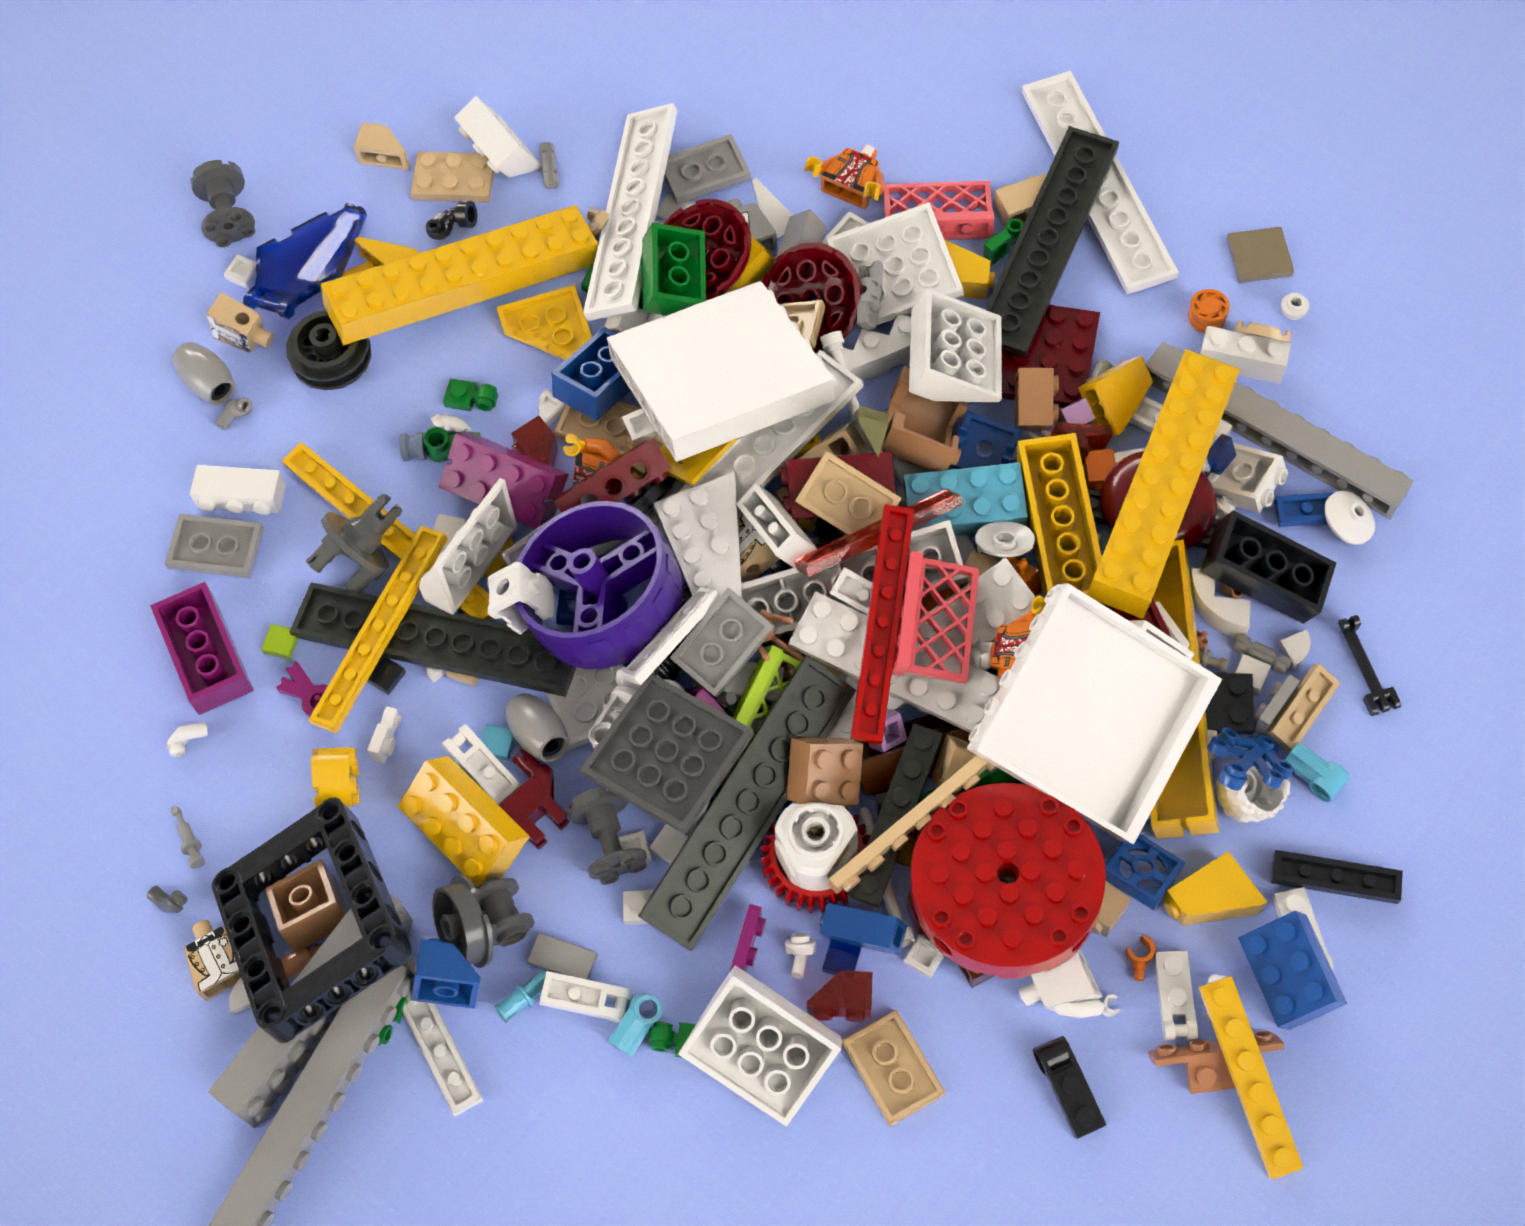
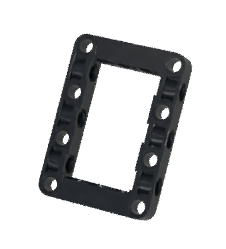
(286, 1009)

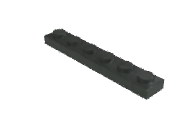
(900, 799)

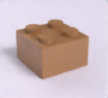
(1035, 399)
(824, 771)
(306, 905)

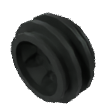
(332, 369)

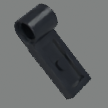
(1069, 1086)

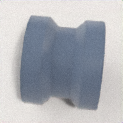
(412, 446)

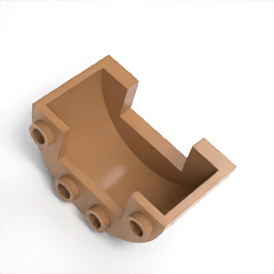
(922, 428)

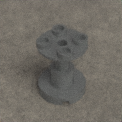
(219, 186)
(600, 810)

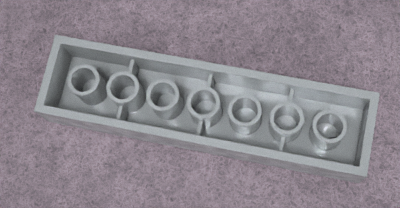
(267, 1067)

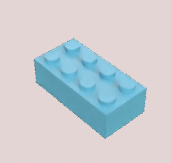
(987, 492)

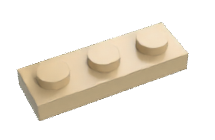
(1303, 707)

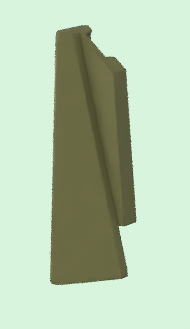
(873, 424)

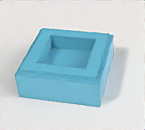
(498, 741)

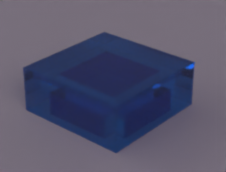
(1221, 454)
(841, 957)

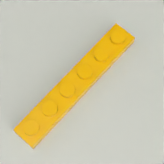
(1250, 1077)

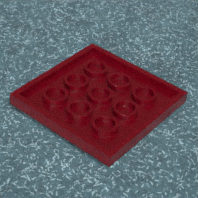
(1061, 343)

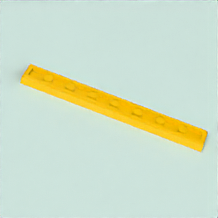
(377, 630)

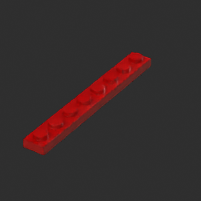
(882, 624)

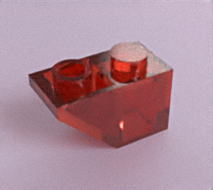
(536, 441)
(843, 996)

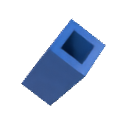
(863, 928)

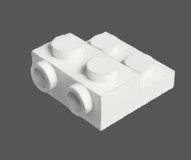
(1250, 478)

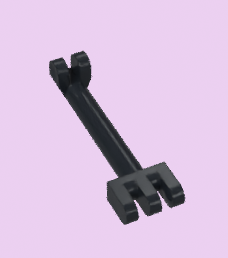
(1378, 694)

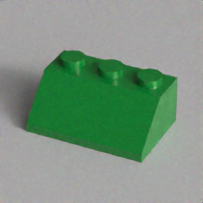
(672, 268)

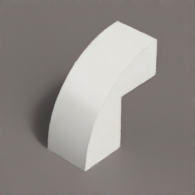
(1223, 614)

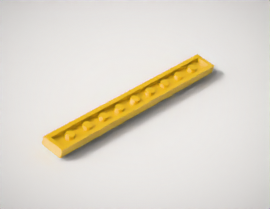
(353, 502)

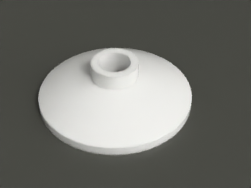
(1349, 517)
(1005, 539)

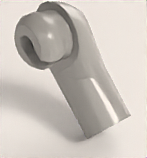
(232, 410)

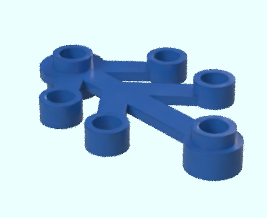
(1258, 752)

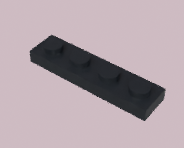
(1337, 876)

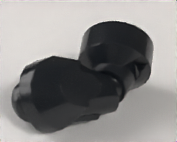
(442, 223)

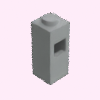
(801, 229)

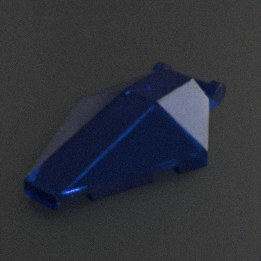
(295, 267)

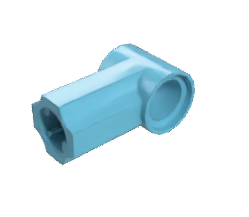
(1323, 777)
(633, 1026)

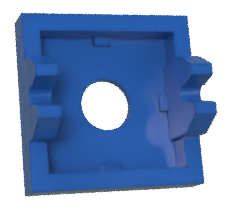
(979, 429)

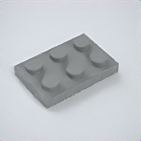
(705, 169)
(214, 546)
(722, 642)

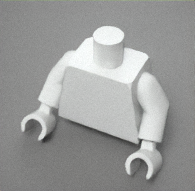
(1068, 990)

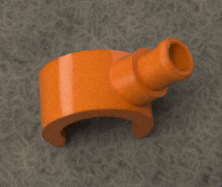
(1139, 963)

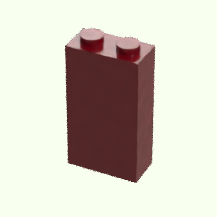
(799, 470)

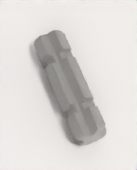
(549, 165)
(1262, 653)

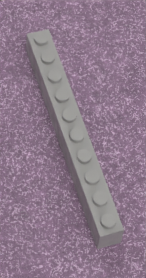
(1298, 441)
(311, 1102)

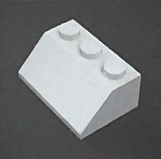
(495, 140)

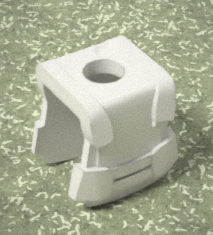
(525, 587)

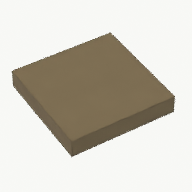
(1260, 254)

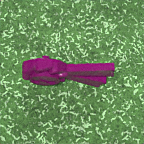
(301, 688)

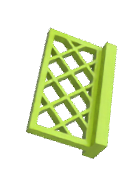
(759, 685)

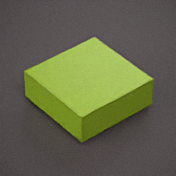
(279, 642)

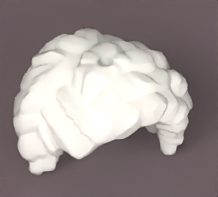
(1254, 800)

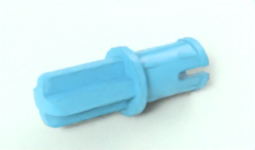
(521, 997)

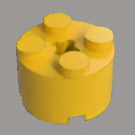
(333, 775)

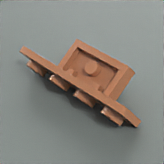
(1205, 1061)

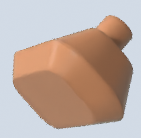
(1202, 641)

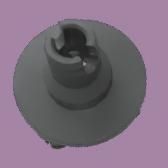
(357, 539)

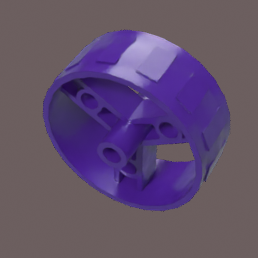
(603, 627)

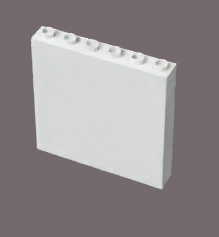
(721, 370)
(1094, 712)

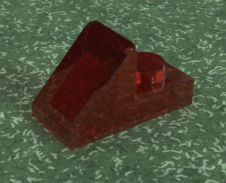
(1089, 436)

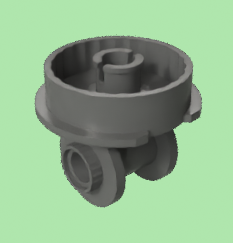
(460, 918)

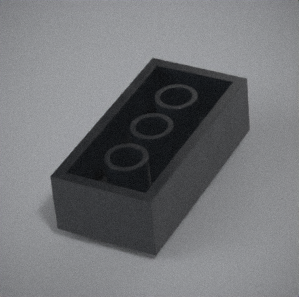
(1268, 567)

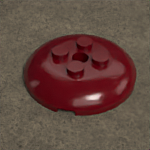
(725, 241)
(818, 271)
(1198, 515)

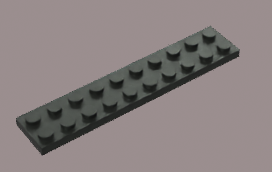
(1050, 236)
(436, 640)
(744, 806)

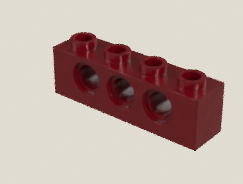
(645, 452)

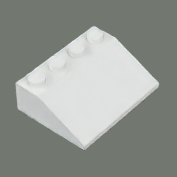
(954, 350)
(470, 551)
(761, 1046)

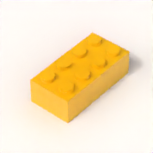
(462, 820)

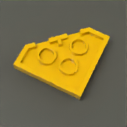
(548, 322)

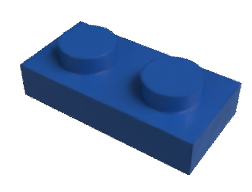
(1301, 509)

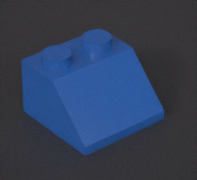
(444, 976)

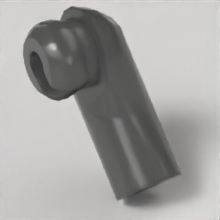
(167, 903)

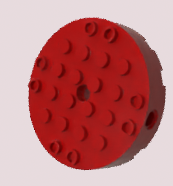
(1014, 925)

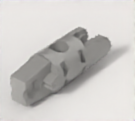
(870, 299)

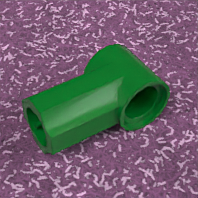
(439, 435)

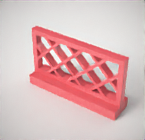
(953, 225)
(910, 614)

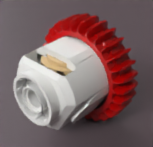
(811, 847)

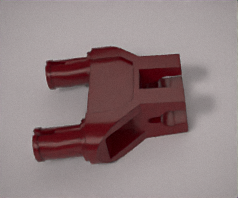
(534, 799)

